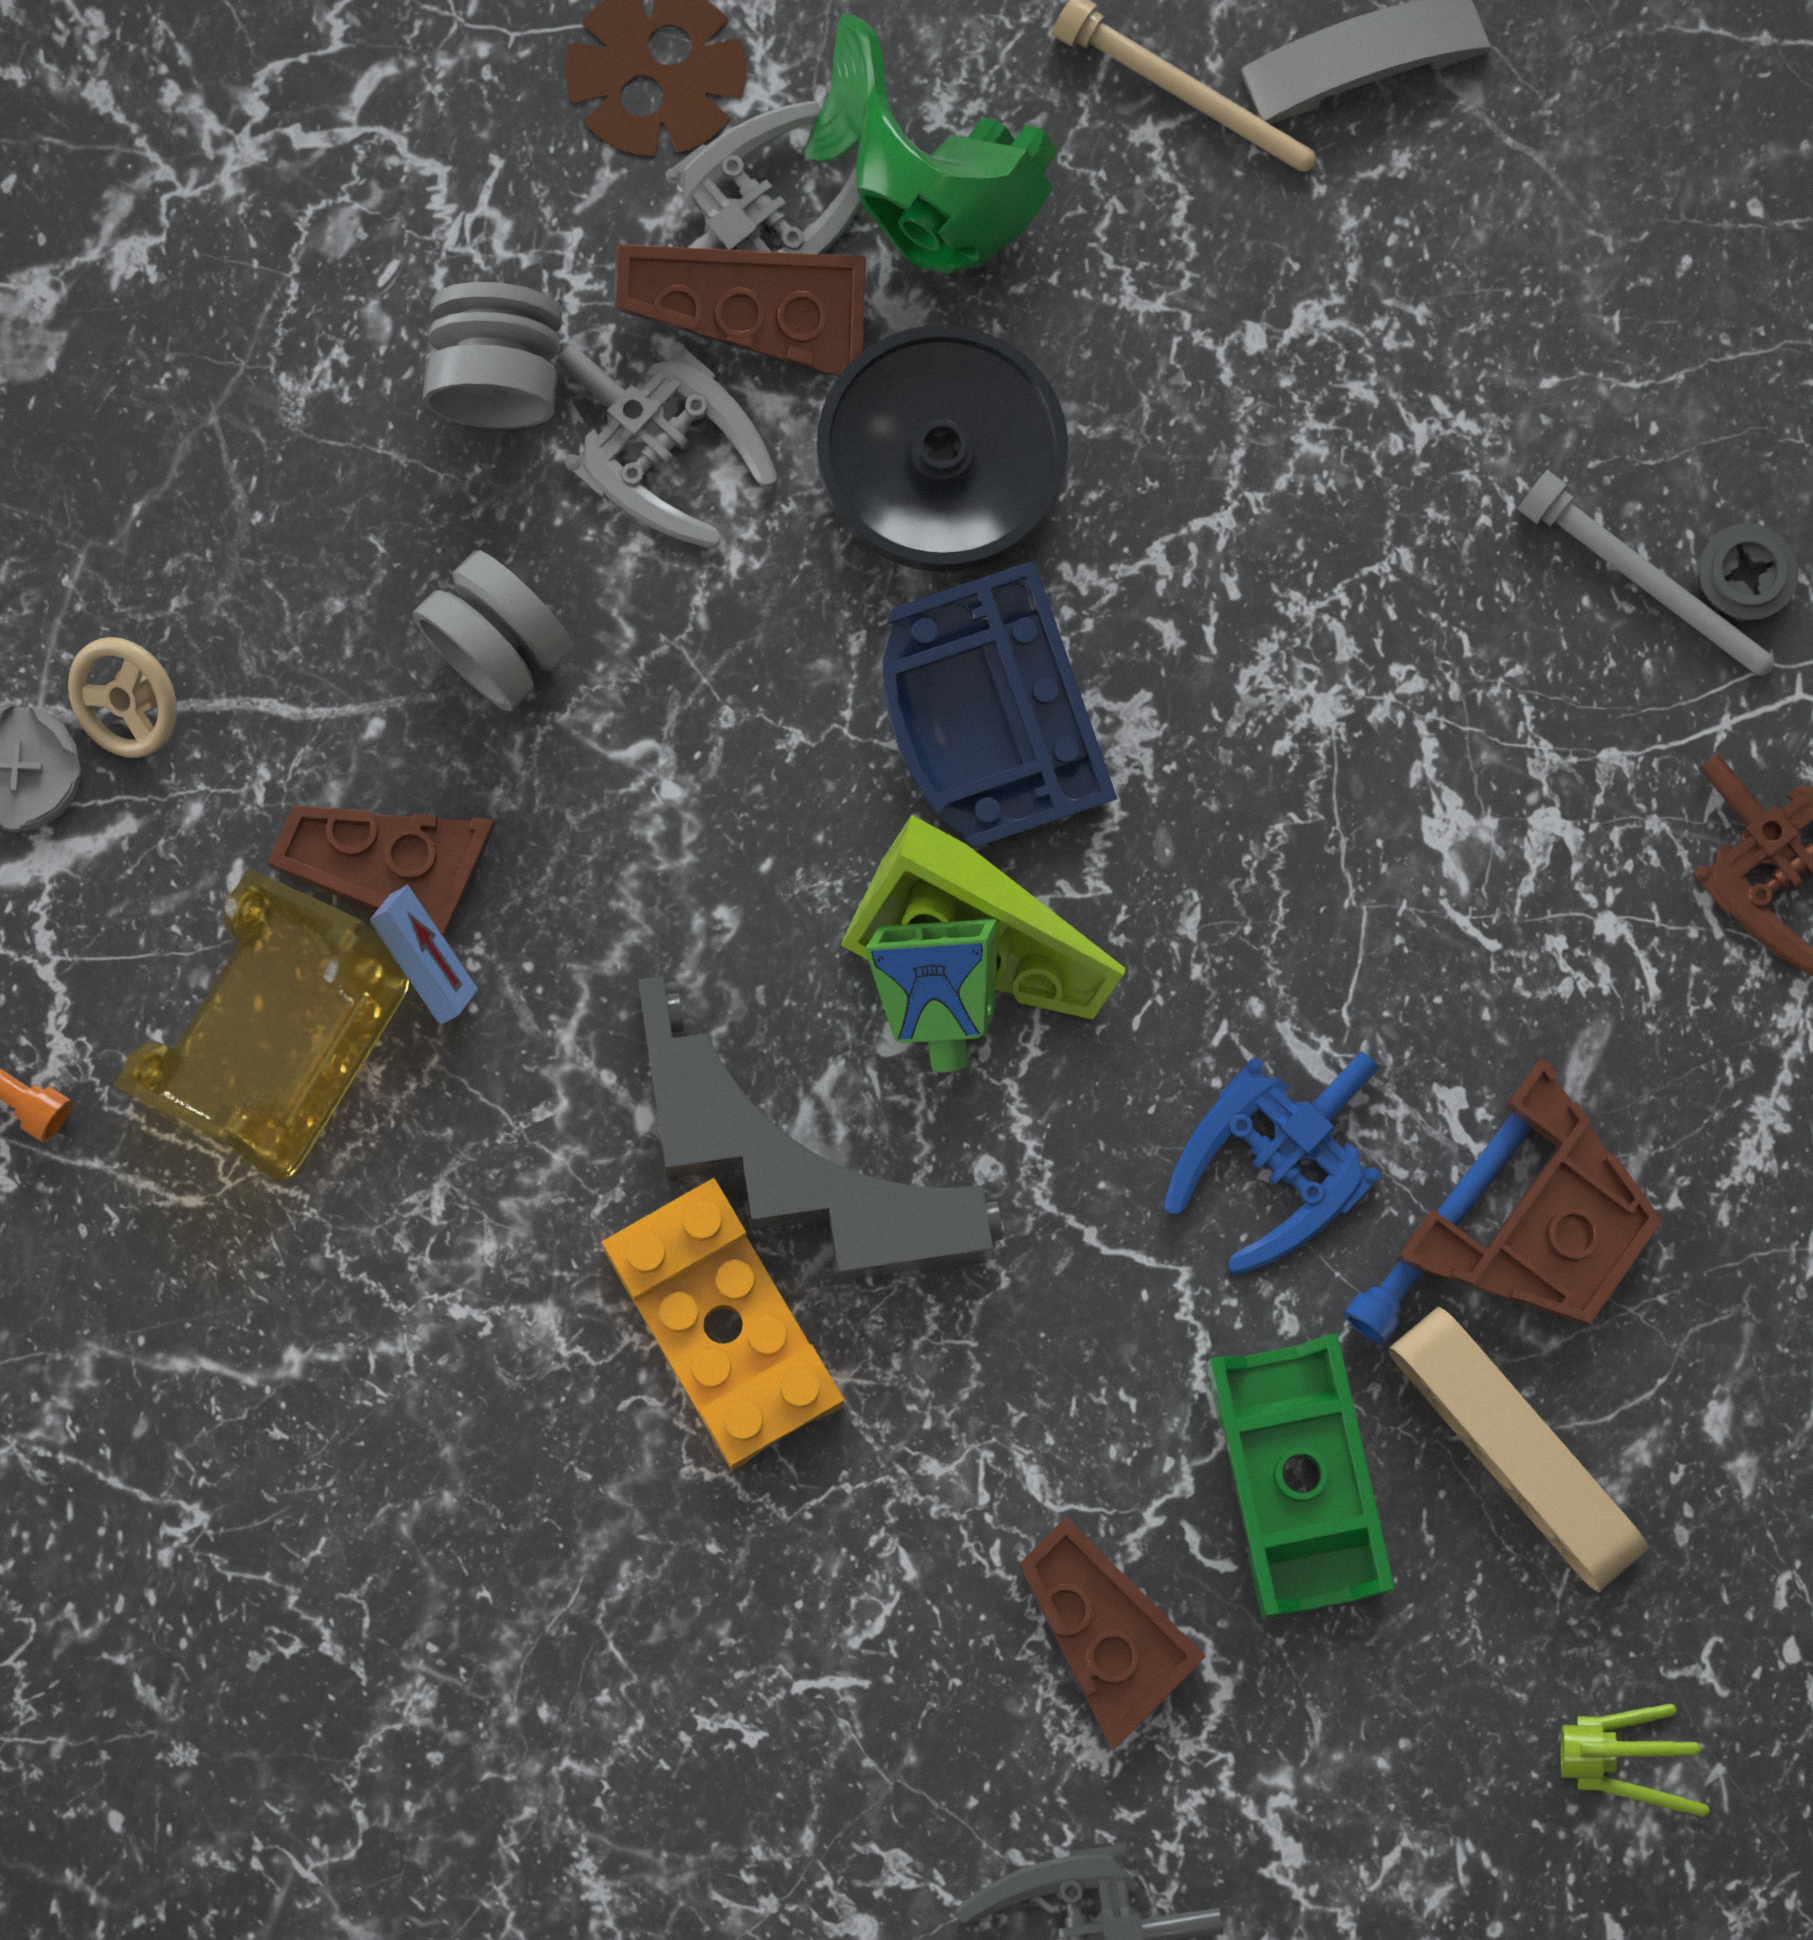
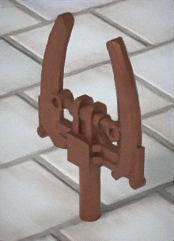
(1768, 839)

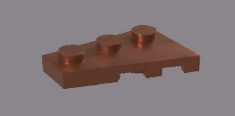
(377, 854)

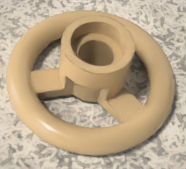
(134, 692)

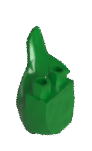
(939, 207)

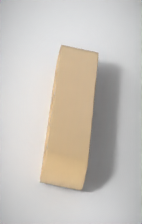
(1518, 1449)

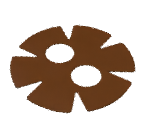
(685, 108)

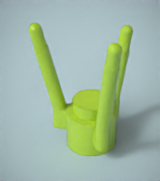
(1590, 1752)

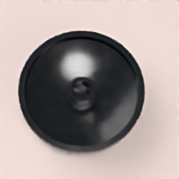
(942, 448)

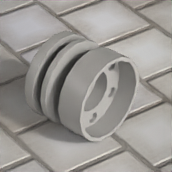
(492, 355)

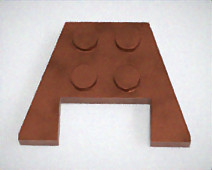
(1566, 1234)

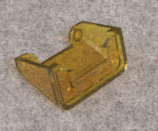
(274, 1031)

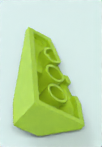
(945, 880)

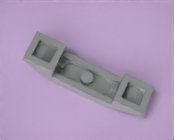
(1362, 52)

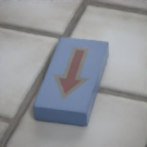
(423, 954)

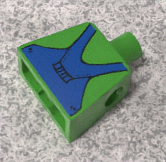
(937, 984)

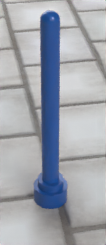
(1376, 1312)

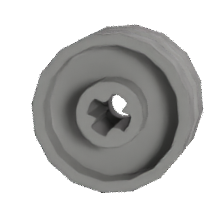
(493, 630)

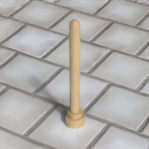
(1084, 26)

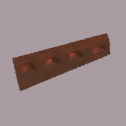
(761, 301)

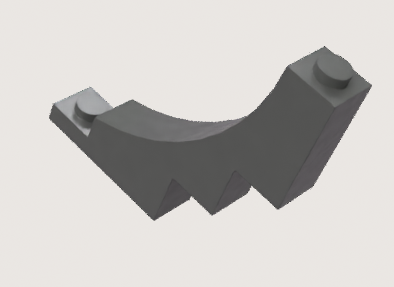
(716, 1128)

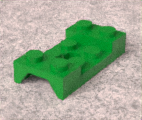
(1313, 1544)

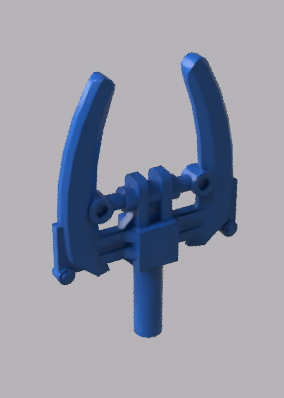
(1300, 1134)

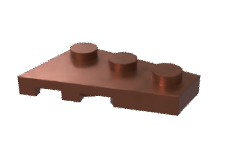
(1108, 1630)

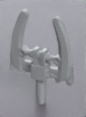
(738, 223)
(638, 418)

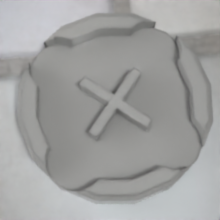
(36, 768)

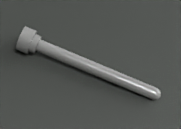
(1553, 505)

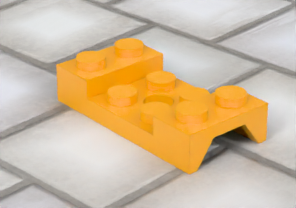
(698, 1261)

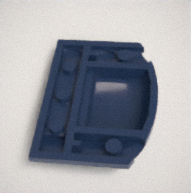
(991, 708)

